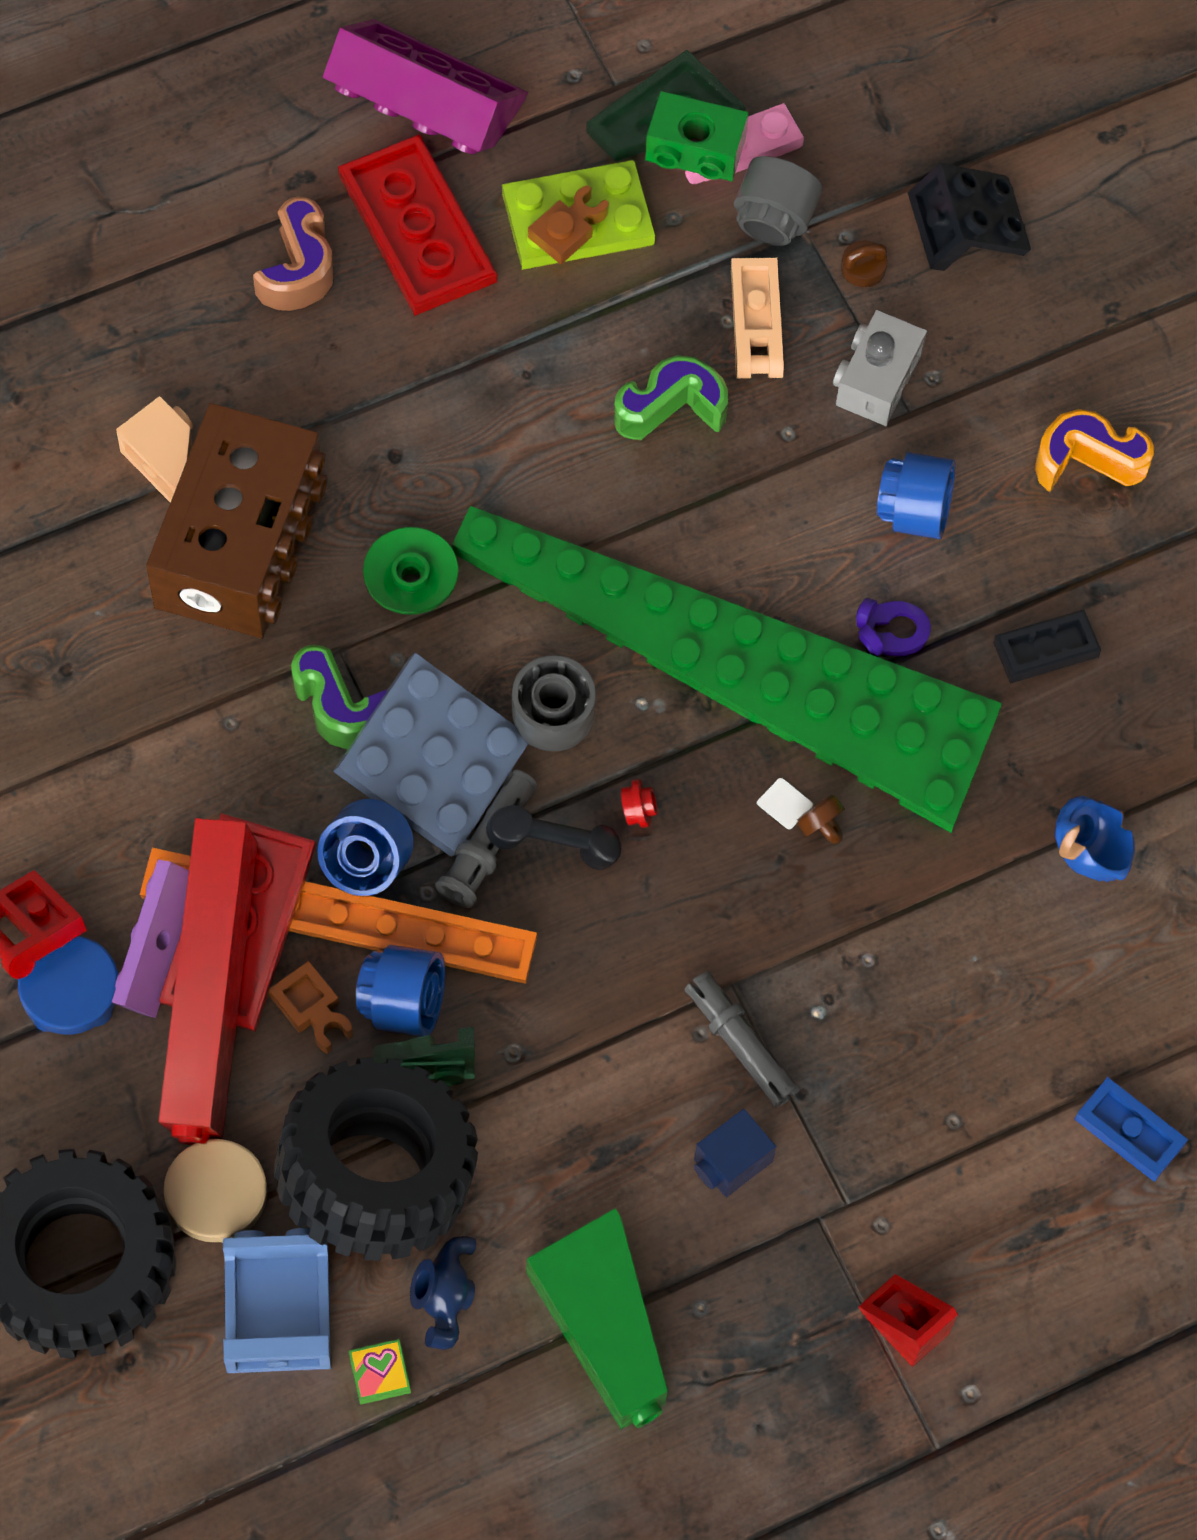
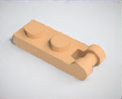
(757, 316)

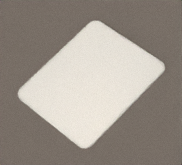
(784, 803)

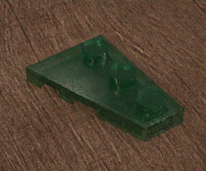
(624, 124)

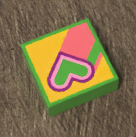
(379, 1371)

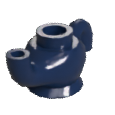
(443, 1291)

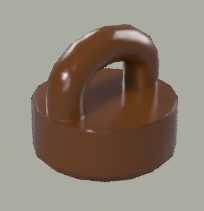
(864, 263)
(822, 818)

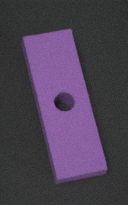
(153, 940)

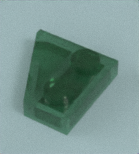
(445, 1062)

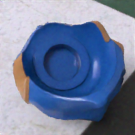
(1094, 839)

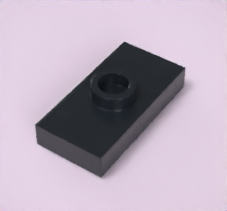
(1047, 646)

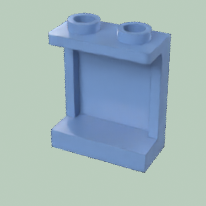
(276, 1302)

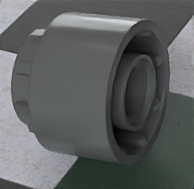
(776, 200)
(553, 680)

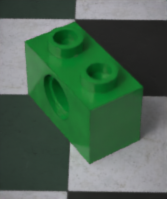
(684, 118)

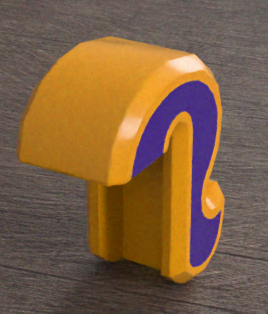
(1095, 443)

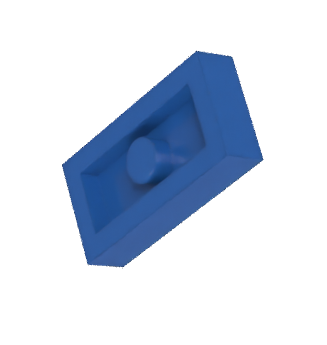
(1131, 1129)

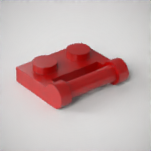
(41, 917)

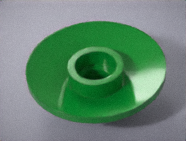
(410, 552)

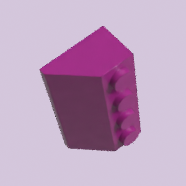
(422, 85)

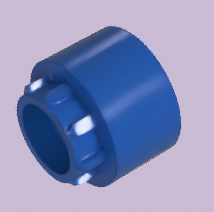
(917, 494)
(351, 864)
(402, 989)

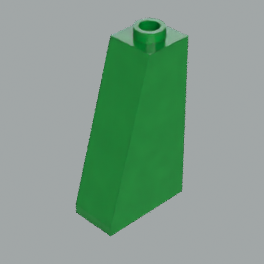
(601, 1312)

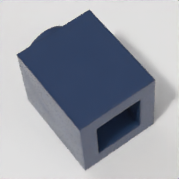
(733, 1154)

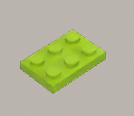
(623, 229)

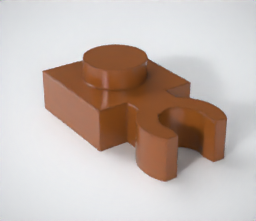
(567, 228)
(309, 1001)

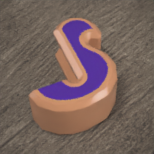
(311, 271)

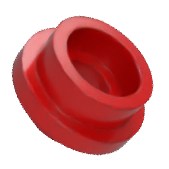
(638, 804)

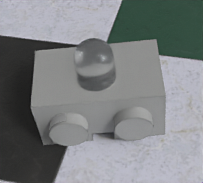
(880, 367)

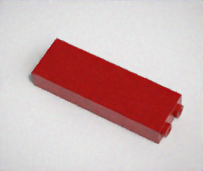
(208, 981)

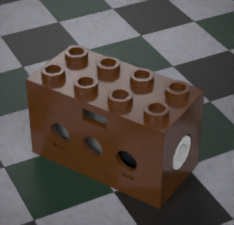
(237, 521)

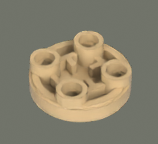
(215, 1190)

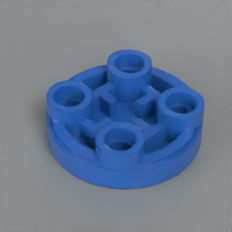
(70, 988)

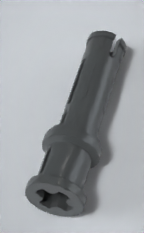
(477, 856)

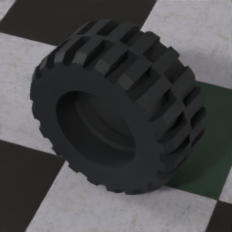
(369, 1213)
(119, 1302)

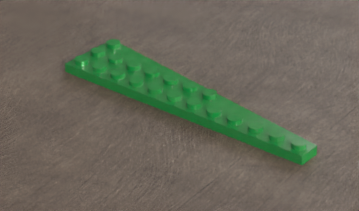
(845, 705)

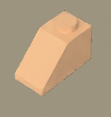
(158, 444)

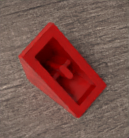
(909, 1317)

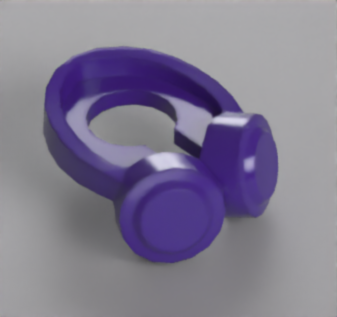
(872, 614)

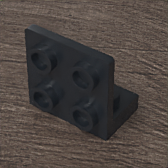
(966, 210)

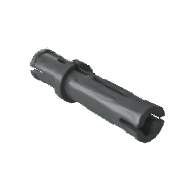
(728, 1022)

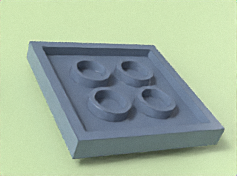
(432, 754)

